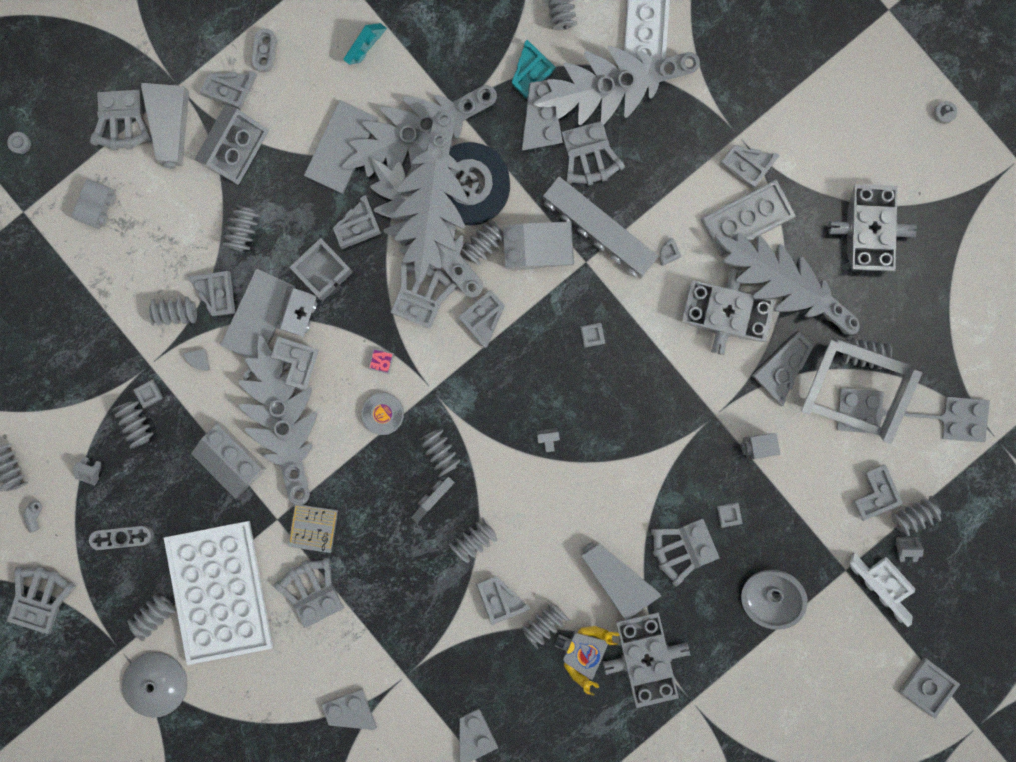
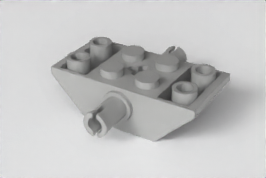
(876, 208)
(748, 316)
(651, 680)

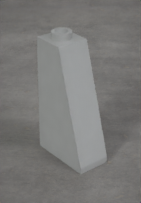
(167, 120)
(623, 585)

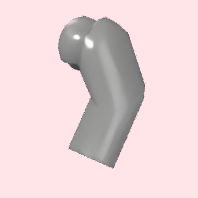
(31, 514)

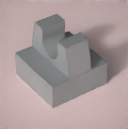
(547, 437)
(87, 473)
(909, 547)

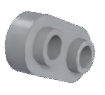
(264, 51)

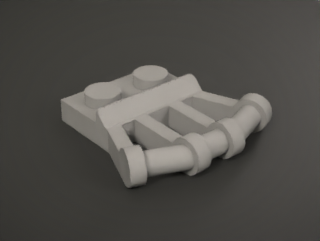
(120, 106)
(585, 141)
(416, 307)
(696, 542)
(318, 604)
(33, 612)

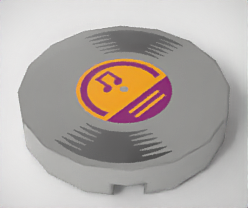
(382, 414)

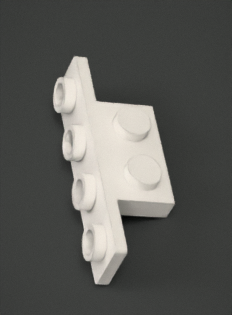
(887, 583)

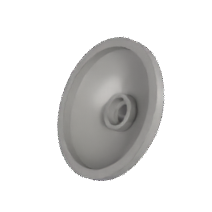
(773, 609)
(164, 674)

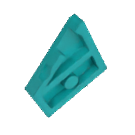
(364, 42)
(531, 68)

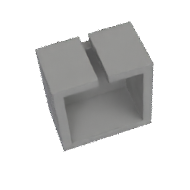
(321, 269)

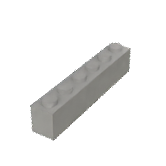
(599, 227)

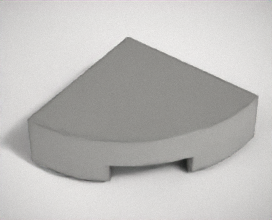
(669, 252)
(198, 359)

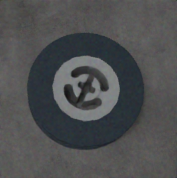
(491, 166)

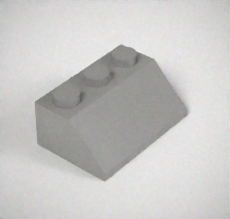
(231, 144)
(228, 460)

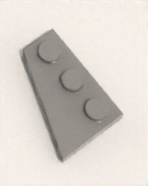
(540, 124)
(782, 368)

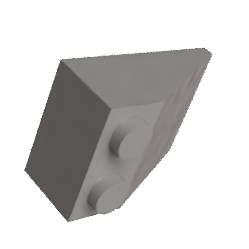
(538, 245)

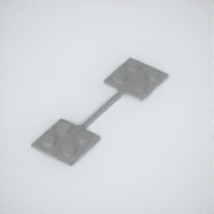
(962, 420)

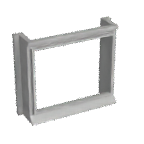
(898, 406)

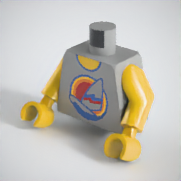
(585, 653)

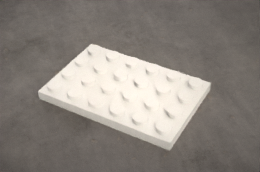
(218, 593)

